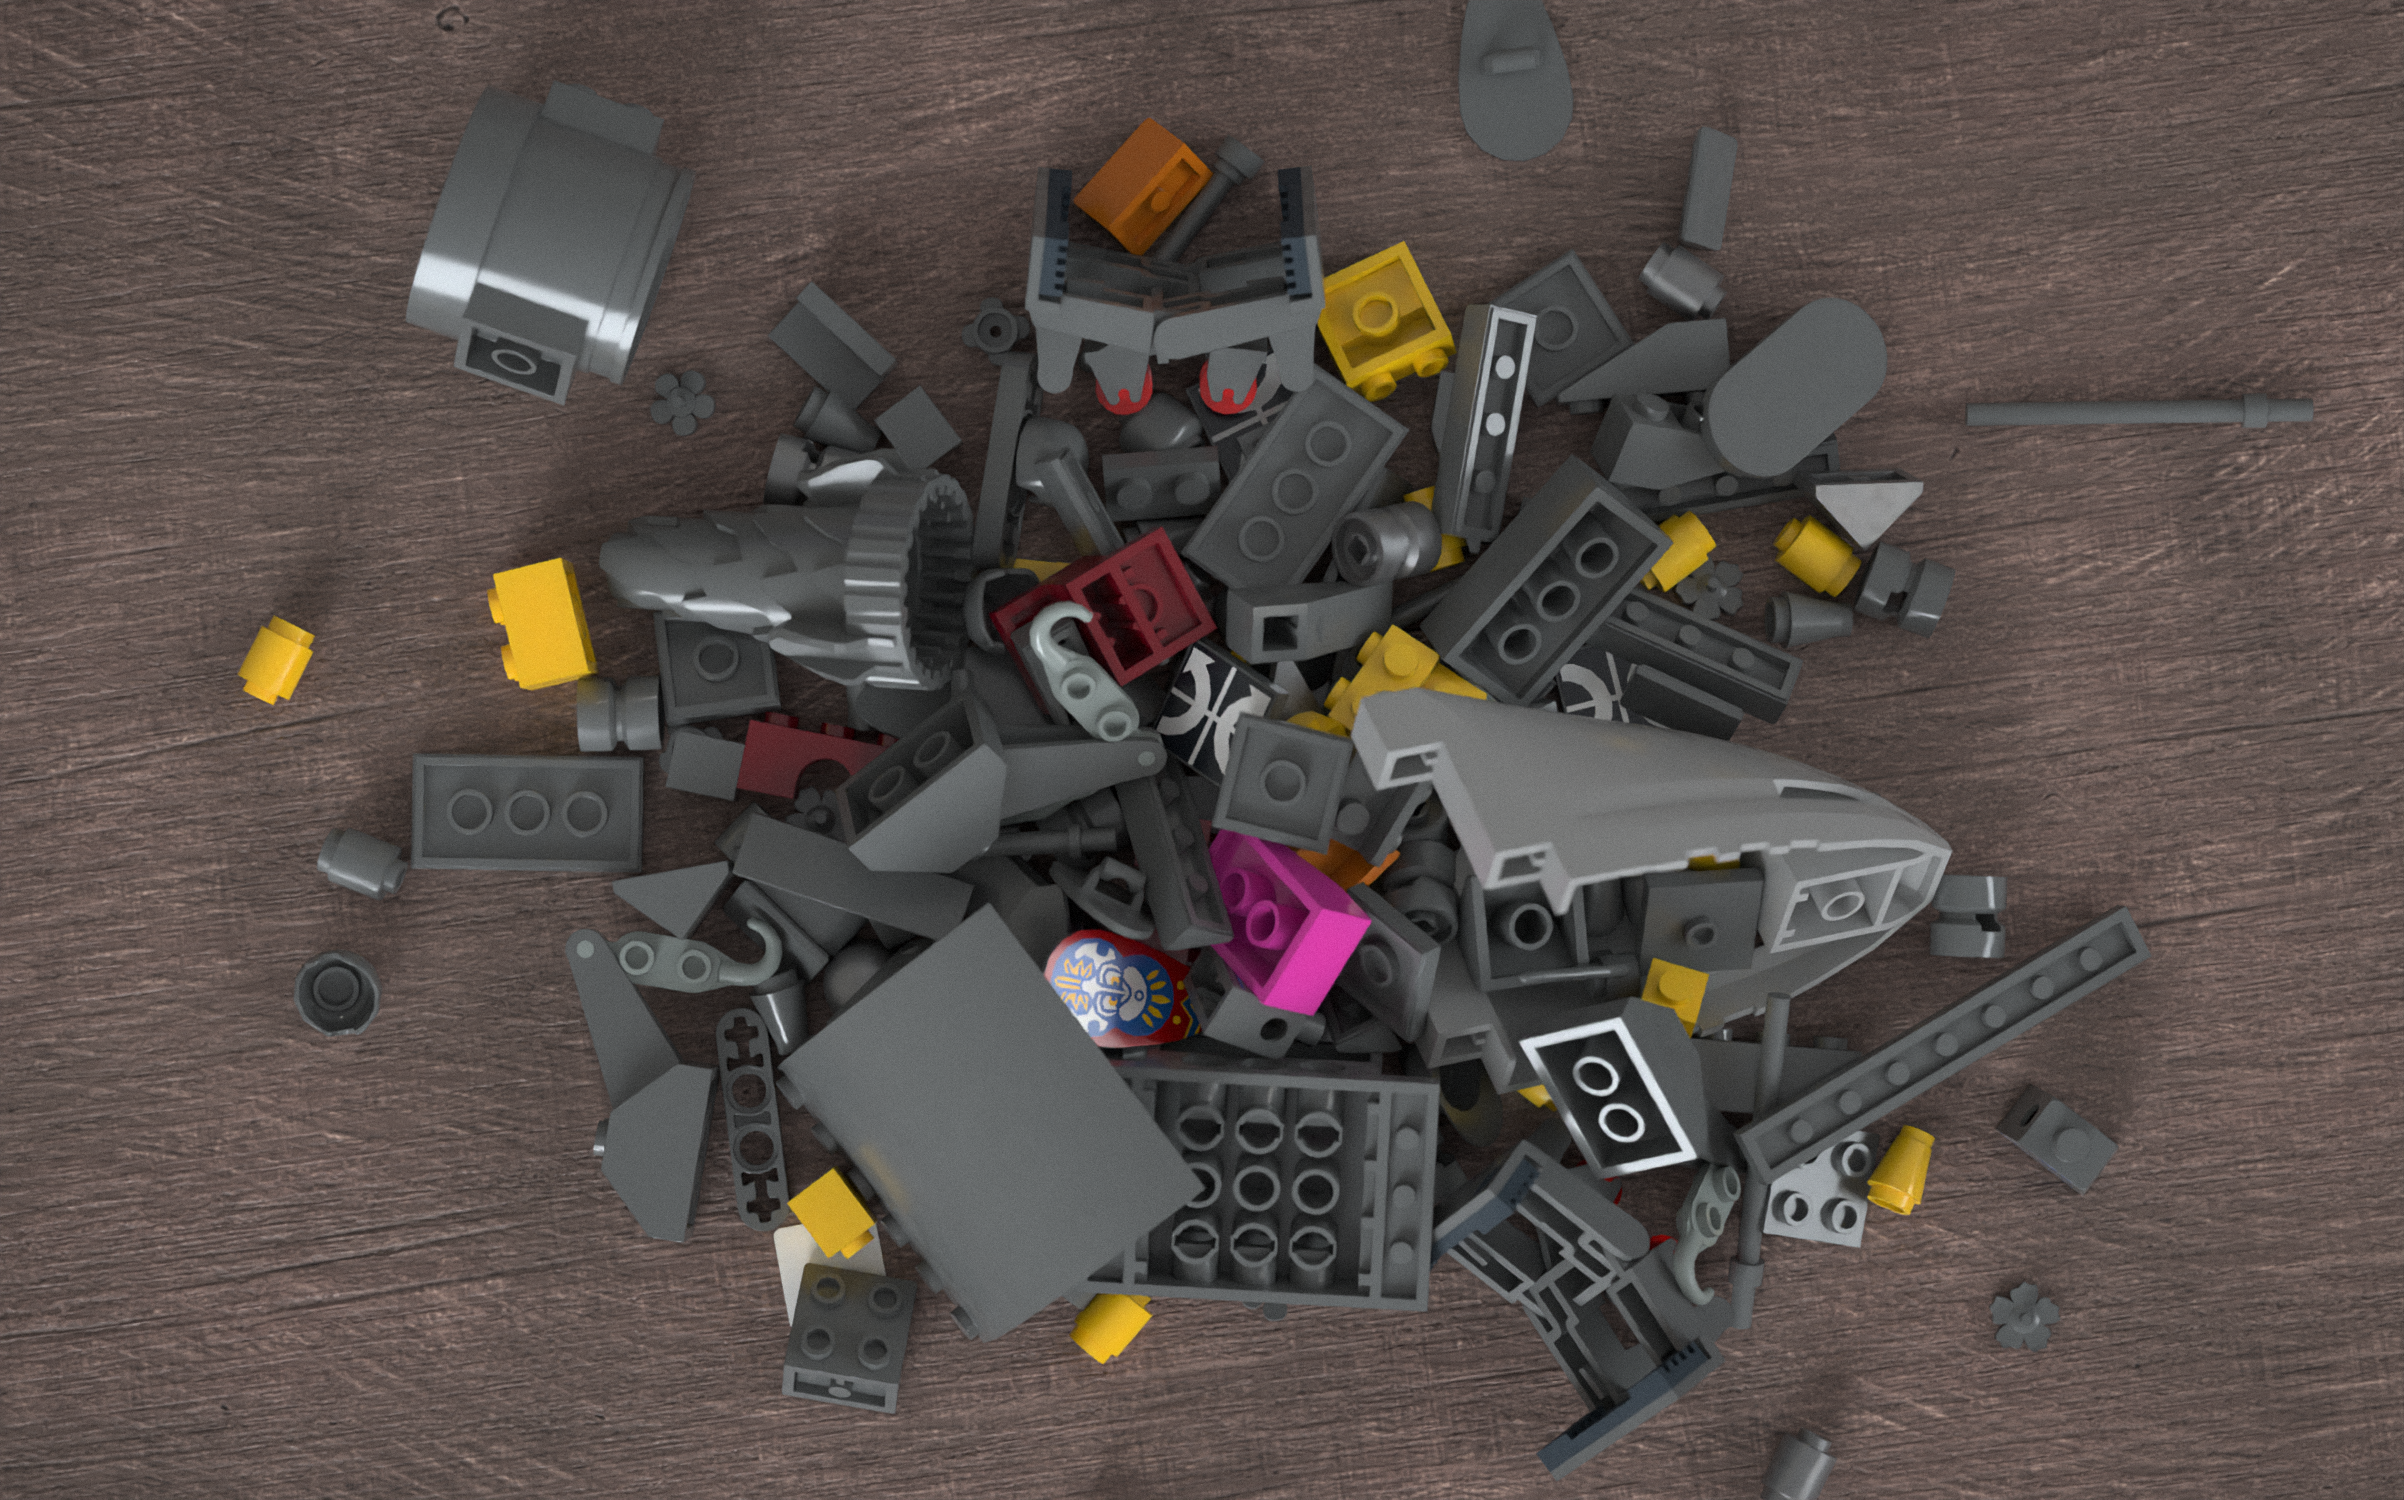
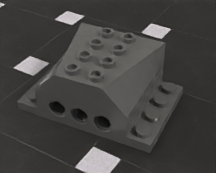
(1307, 1176)

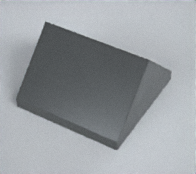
(679, 897)
(1517, 932)

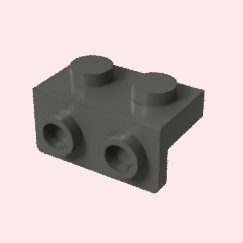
(1161, 483)

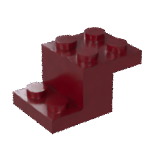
(1138, 604)

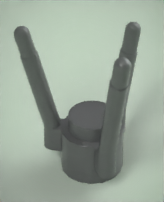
(1606, 977)

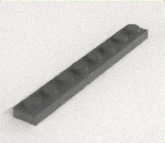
(1941, 1045)

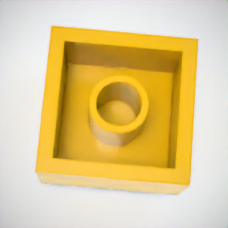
(543, 625)

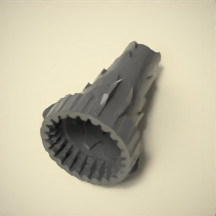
(845, 585)

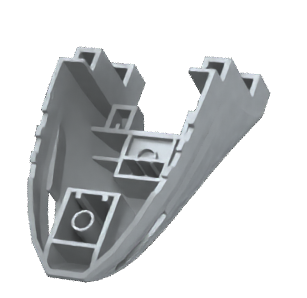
(1618, 799)

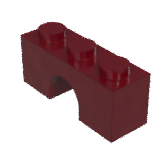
(780, 753)

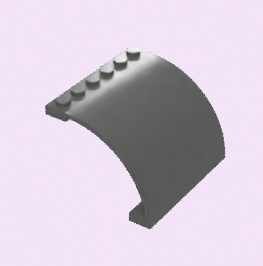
(987, 1128)

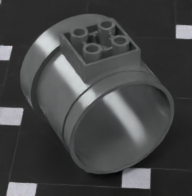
(550, 239)

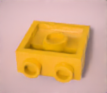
(1383, 324)
(1393, 665)

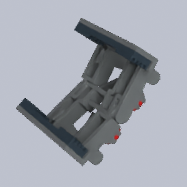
(1175, 310)
(1585, 1249)

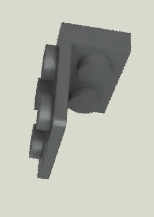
(849, 1338)

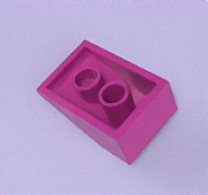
(1286, 921)

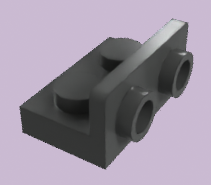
(1373, 818)

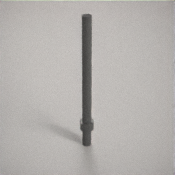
(2251, 410)
(1746, 1266)

